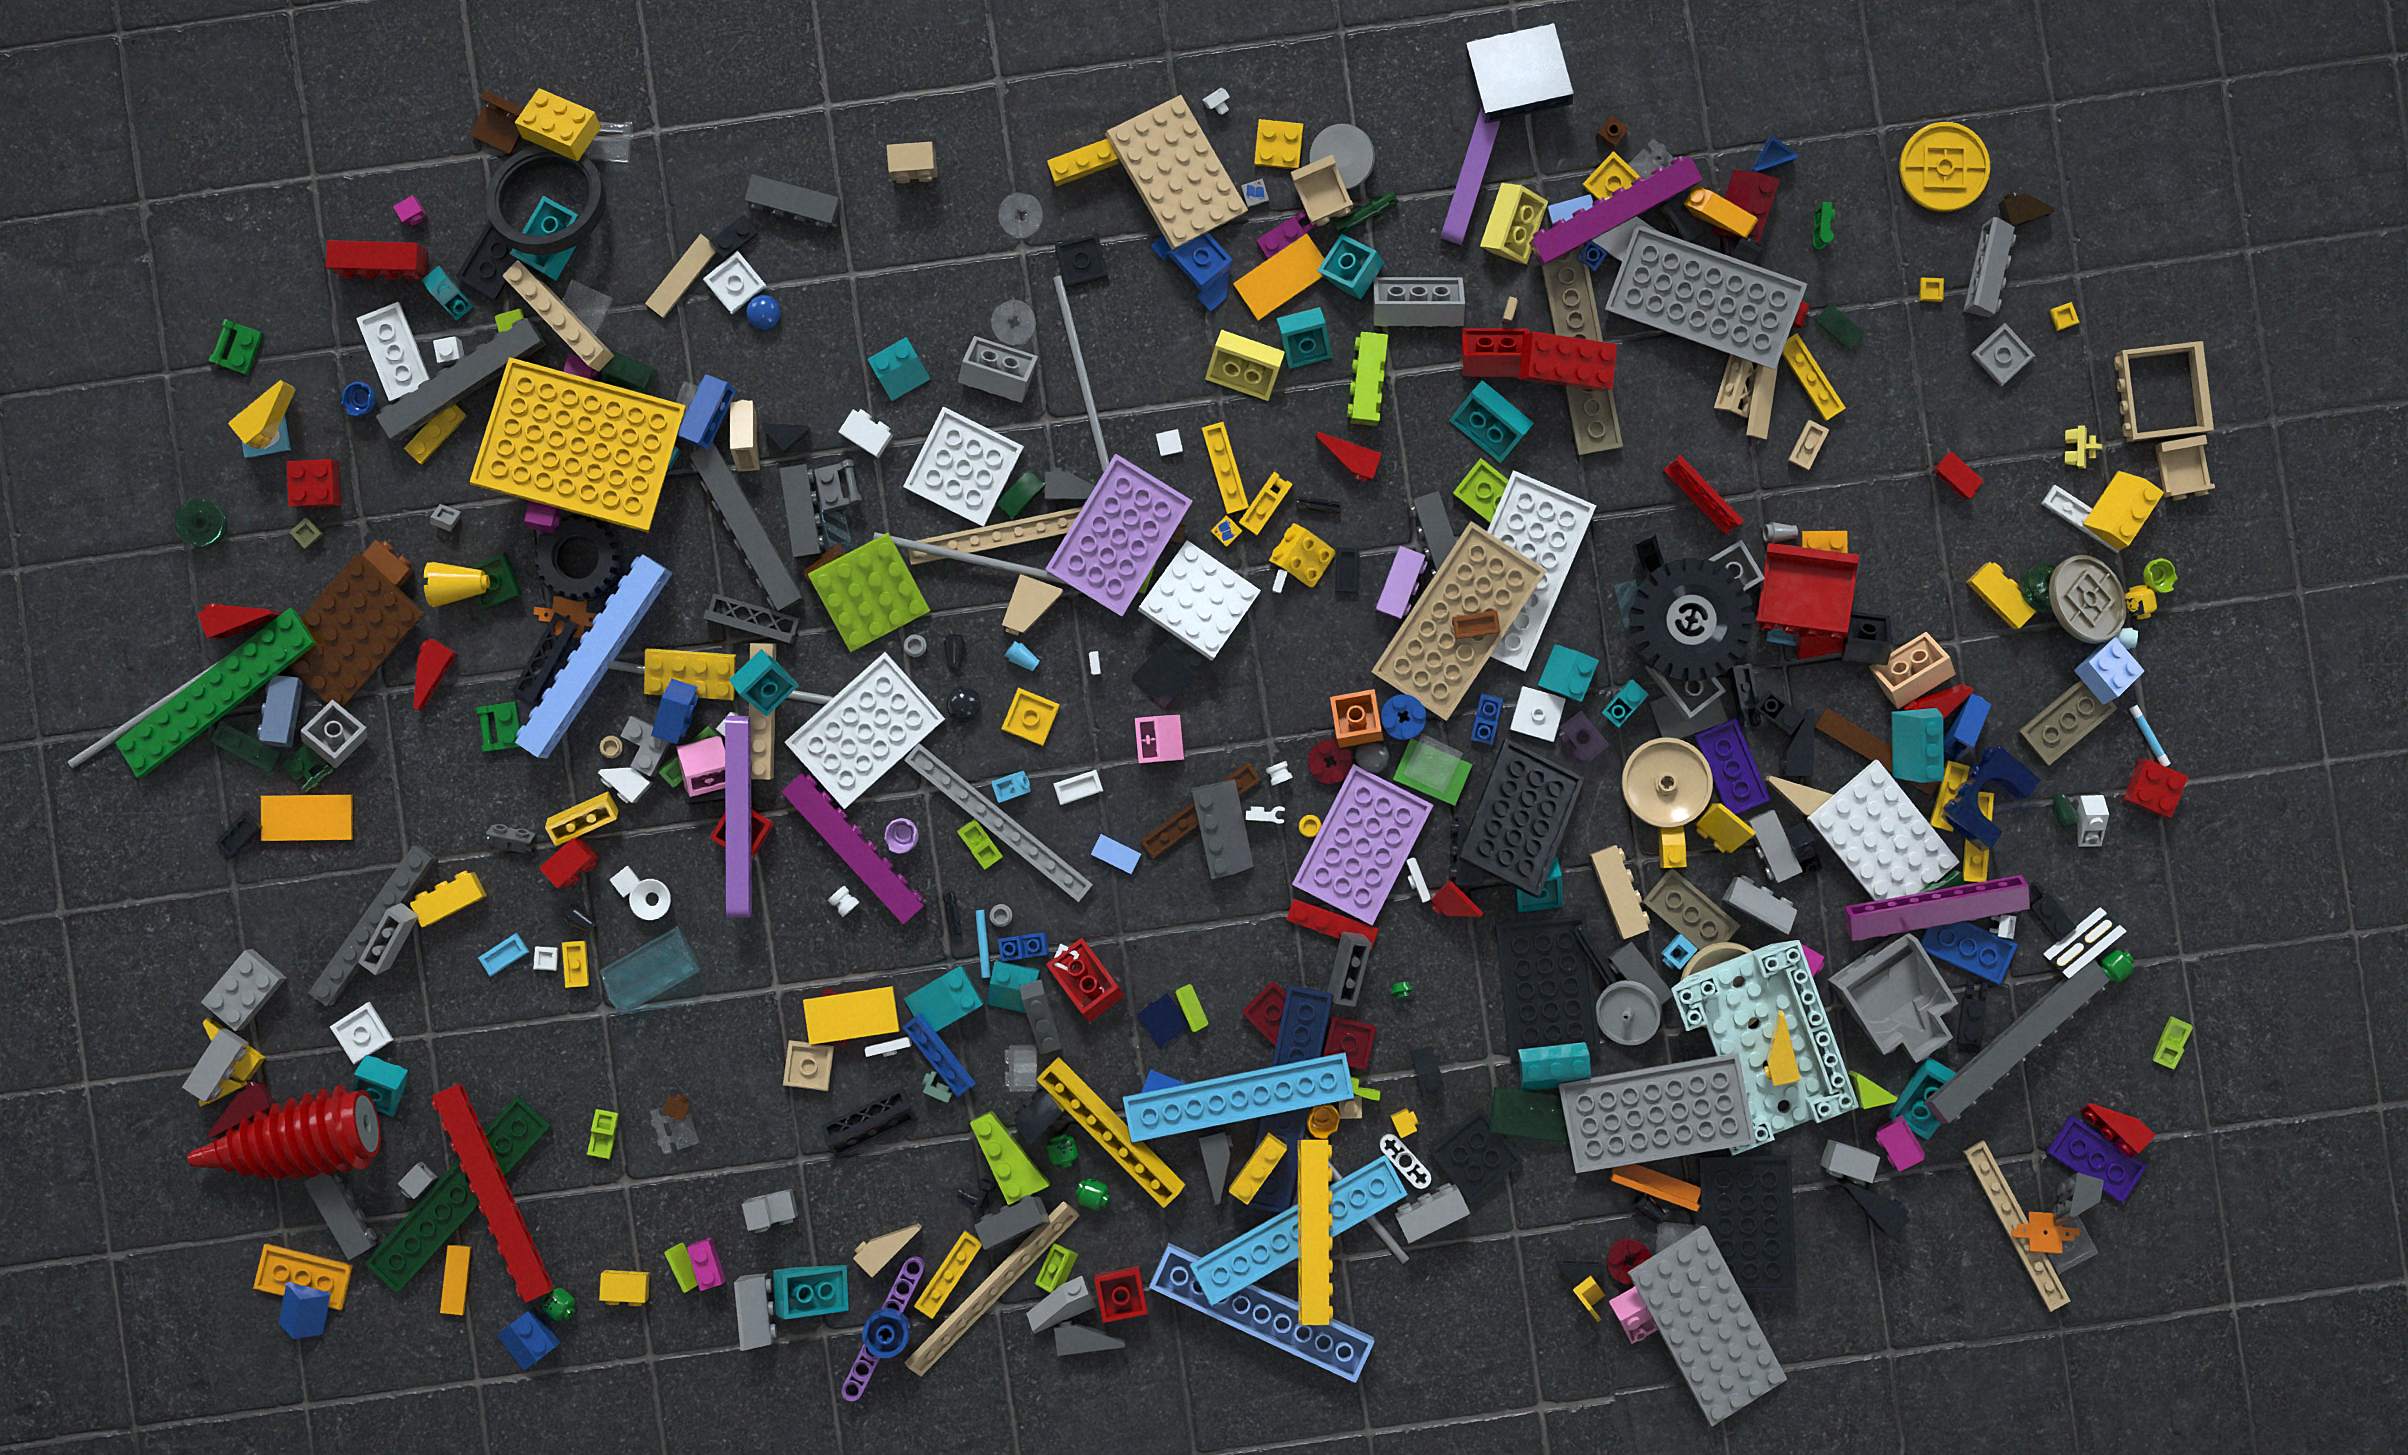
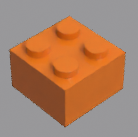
(1356, 718)

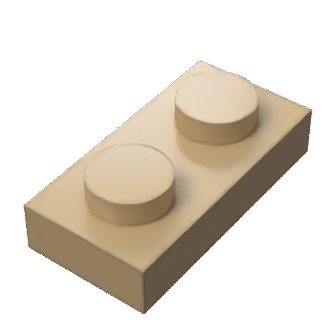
(1808, 445)

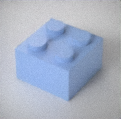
(2109, 670)

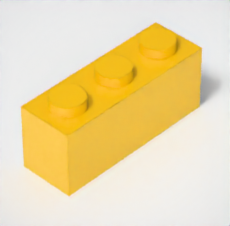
(1082, 162)
(2001, 595)
(581, 818)
(447, 898)
(1257, 1168)

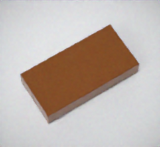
(1476, 624)

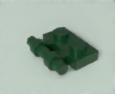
(302, 763)

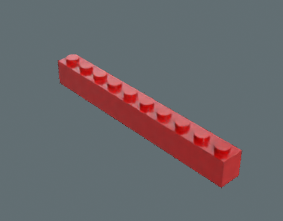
(493, 1192)

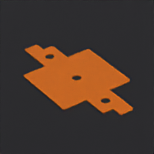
(566, 607)
(2035, 1232)

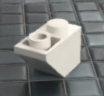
(627, 781)
(2092, 820)

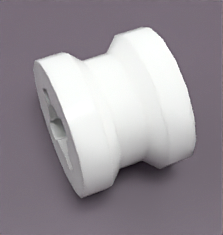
(1279, 773)

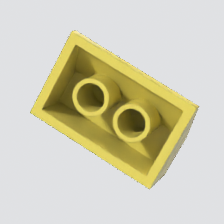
(1513, 222)
(1244, 365)

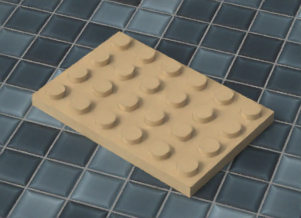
(1176, 172)

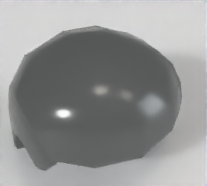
(1372, 757)

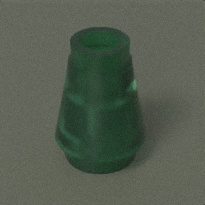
(2065, 811)

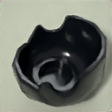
(963, 703)

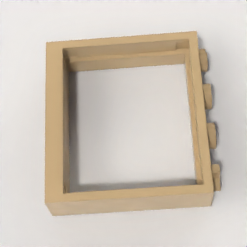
(2199, 386)

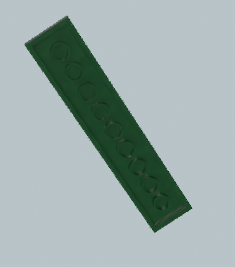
(451, 1199)

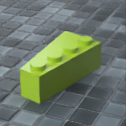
(1368, 379)
(1009, 1162)

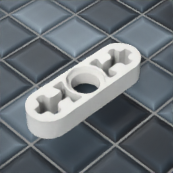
(1412, 1177)

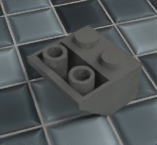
(2077, 1196)

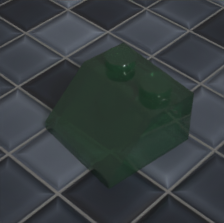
(628, 374)

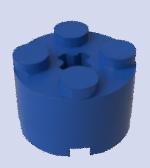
(1390, 720)
(898, 1327)

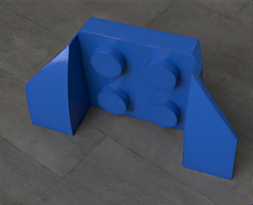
(1203, 263)

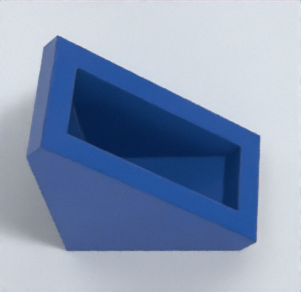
(1773, 155)

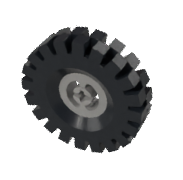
(1722, 633)

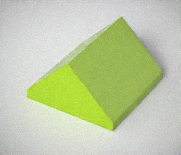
(1868, 1093)

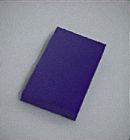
(1732, 767)
(2097, 1157)

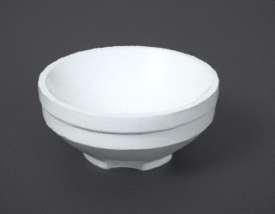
(638, 899)

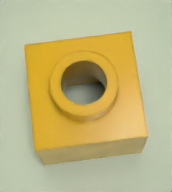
(1404, 1122)

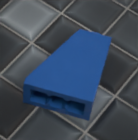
(1965, 728)

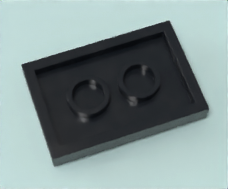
(487, 263)

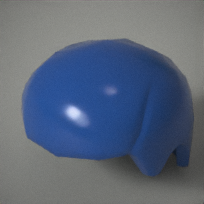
(763, 312)
(358, 399)

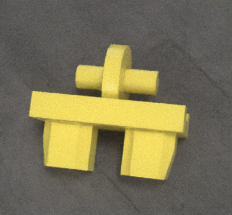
(2079, 436)

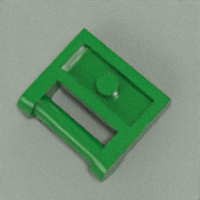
(1821, 227)
(242, 350)
(506, 722)

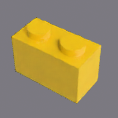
(624, 1287)

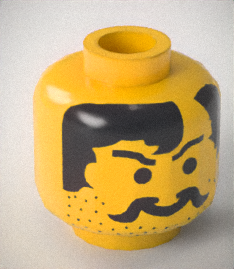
(2141, 601)

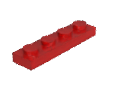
(1327, 921)

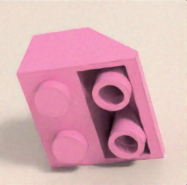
(1159, 738)
(702, 765)
(1633, 1315)

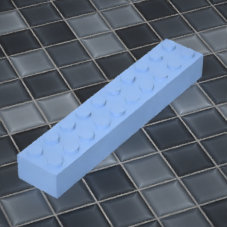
(591, 659)
(1266, 1317)

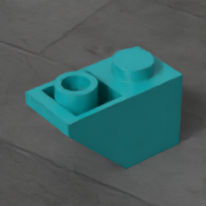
(447, 293)
(1624, 703)

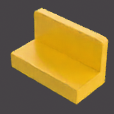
(1589, 1294)

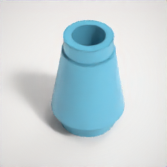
(1021, 656)

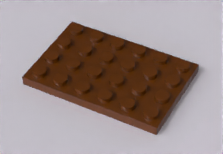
(354, 630)

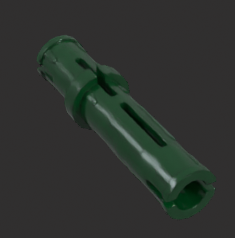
(1373, 208)

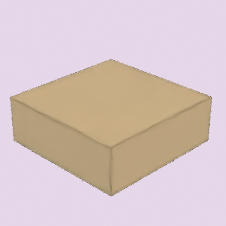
(1509, 310)

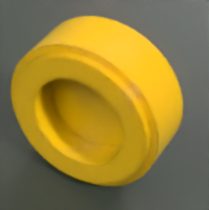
(1309, 825)

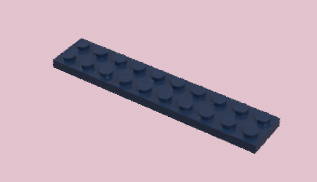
(1298, 1040)

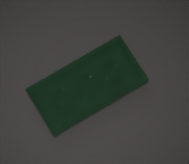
(1528, 1115)

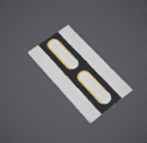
(2084, 942)

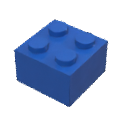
(675, 711)

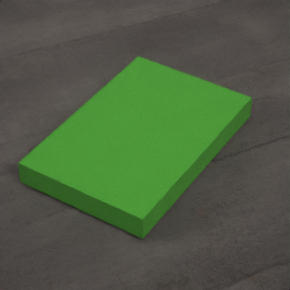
(1454, 787)

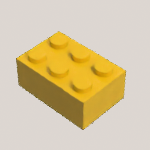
(558, 124)

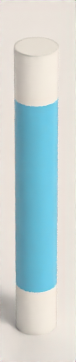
(2149, 735)

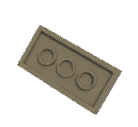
(2065, 722)
(1689, 911)

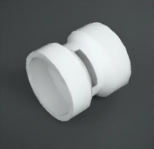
(843, 901)

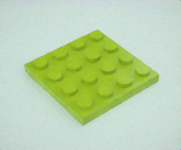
(869, 592)

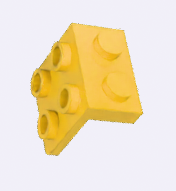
(1302, 555)

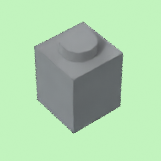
(417, 1181)

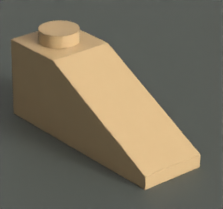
(1802, 798)
(881, 1249)

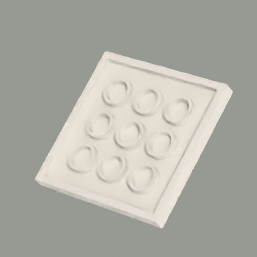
(963, 466)
(1199, 600)

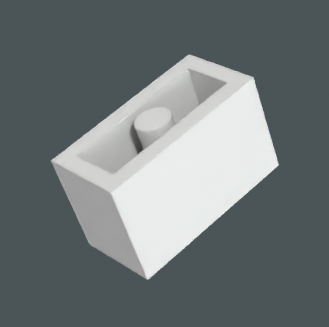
(866, 433)

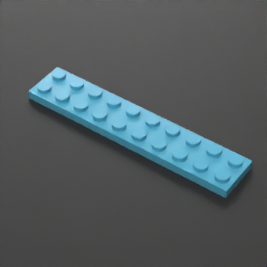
(1238, 1097)
(1276, 1240)

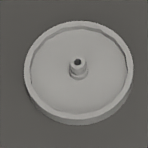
(1350, 149)
(1628, 1012)

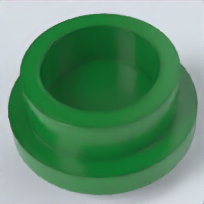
(1401, 990)

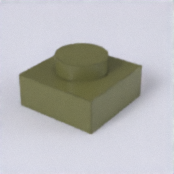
(306, 533)

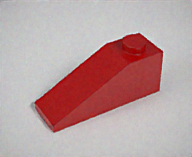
(1354, 458)
(431, 667)
(1943, 700)

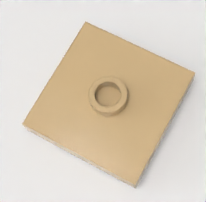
(808, 1065)

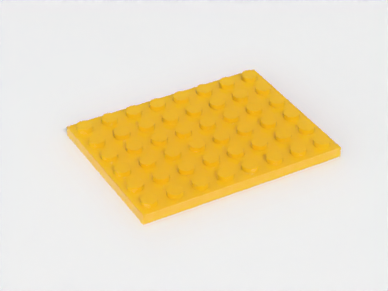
(578, 445)

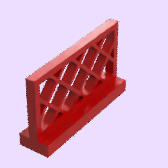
(1702, 495)

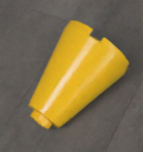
(452, 583)

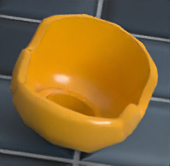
(1323, 1120)

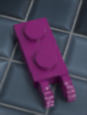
(1284, 235)

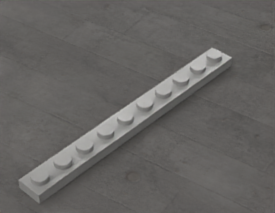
(998, 822)

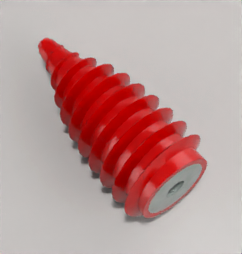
(301, 1139)

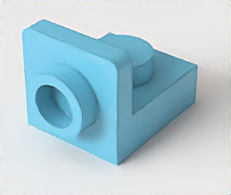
(1011, 786)

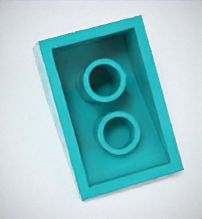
(945, 999)
(1922, 1085)
(810, 1291)

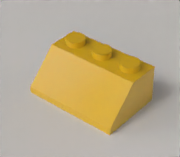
(2122, 509)

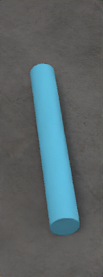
(983, 944)

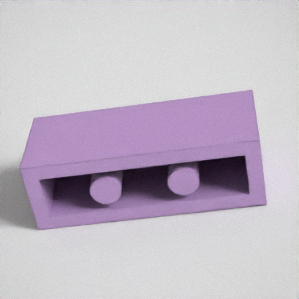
(1401, 583)

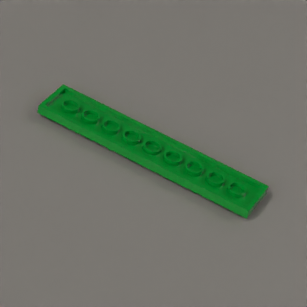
(215, 693)

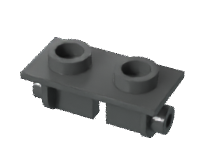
(500, 835)

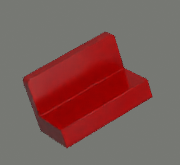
(1958, 476)

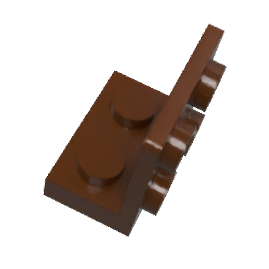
(497, 123)

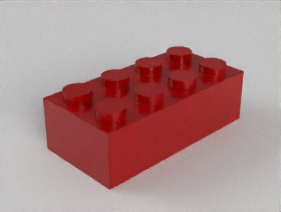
(377, 259)
(1567, 361)

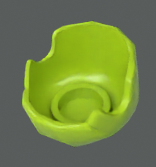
(2160, 575)

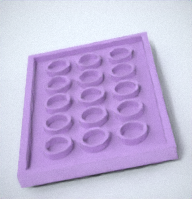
(1119, 535)
(1362, 844)

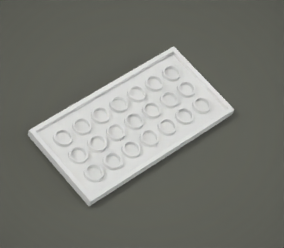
(1547, 530)

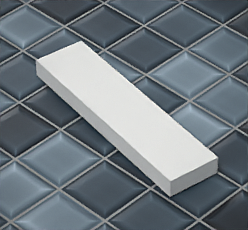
(2071, 510)

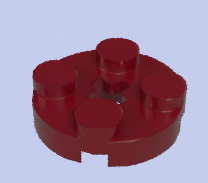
(1318, 766)
(1617, 1255)

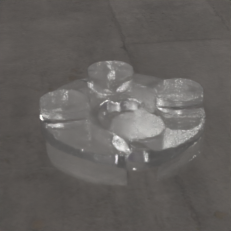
(1019, 228)
(1020, 333)

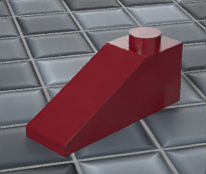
(243, 1105)

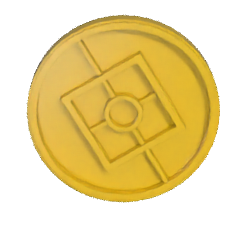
(1944, 167)

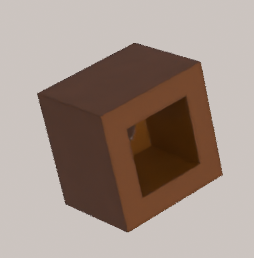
(1609, 138)
(677, 1107)

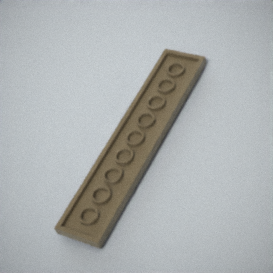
(1576, 316)

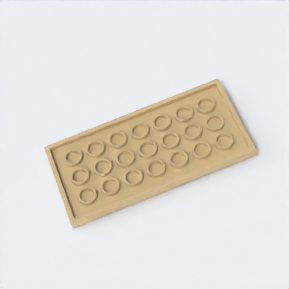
(1473, 578)

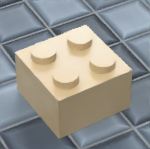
(912, 162)

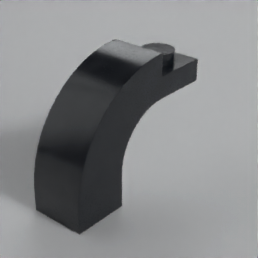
(1647, 552)

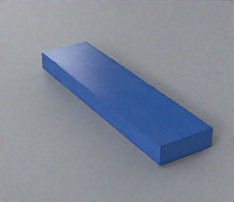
(938, 1055)

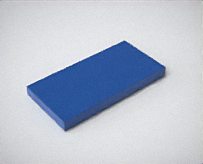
(1970, 949)

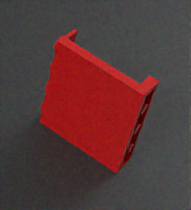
(1807, 591)

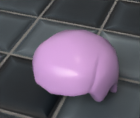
(901, 835)

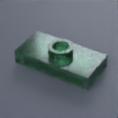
(1839, 326)

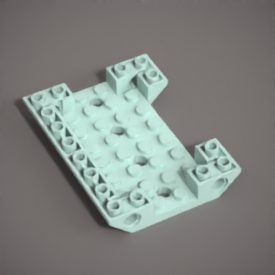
(1773, 981)

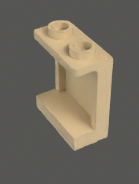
(1322, 191)
(2183, 467)

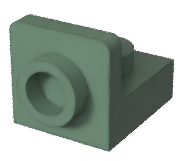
(938, 1091)

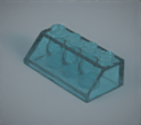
(649, 970)

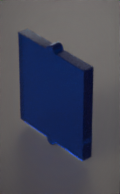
(1163, 1020)

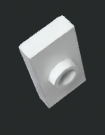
(1416, 879)
(888, 1048)

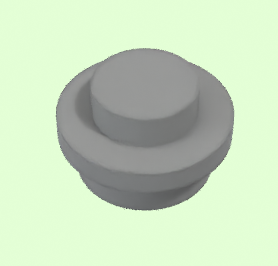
(915, 645)
(1000, 915)

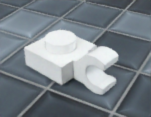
(1258, 813)

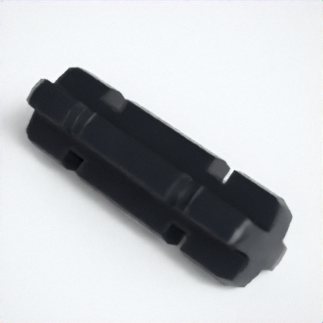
(1318, 504)
(952, 913)

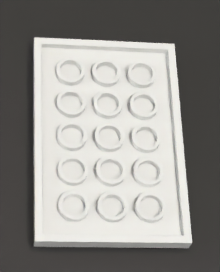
(864, 730)
(1882, 836)

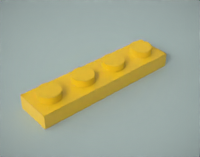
(1811, 377)
(1225, 468)
(1976, 861)
(948, 1274)

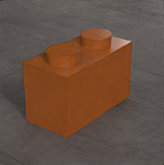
(388, 563)

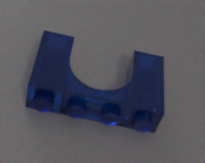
(1963, 810)

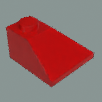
(1453, 902)

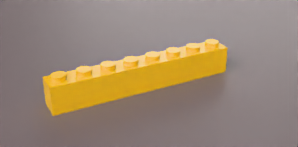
(1110, 1132)
(1314, 1233)

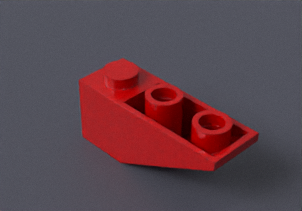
(2123, 1130)

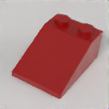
(226, 621)
(1088, 982)

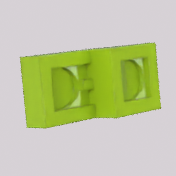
(979, 843)
(2171, 1042)
(1364, 1092)
(603, 1134)

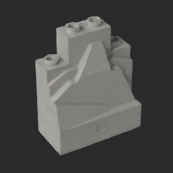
(1897, 997)

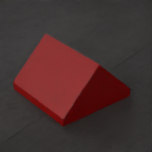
(1816, 646)

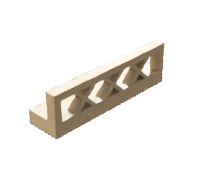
(1734, 386)

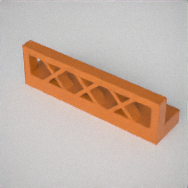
(1657, 1184)

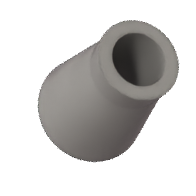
(1779, 532)

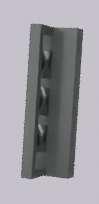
(748, 626)

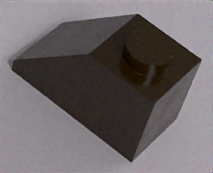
(2023, 209)

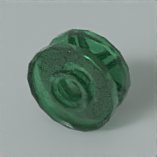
(187, 519)
(2035, 587)

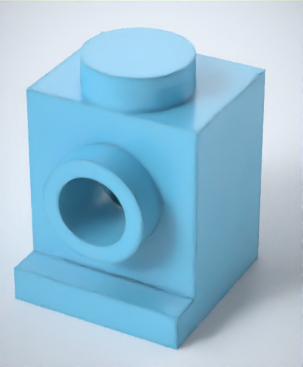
(1686, 952)

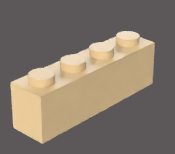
(1619, 891)

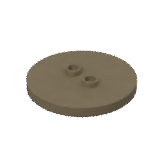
(2087, 599)

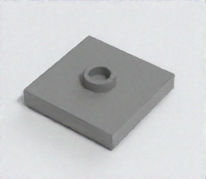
(2002, 354)

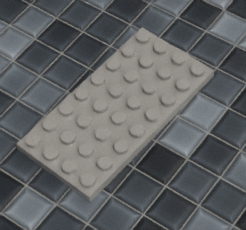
(1706, 296)
(1657, 1113)
(1707, 1325)

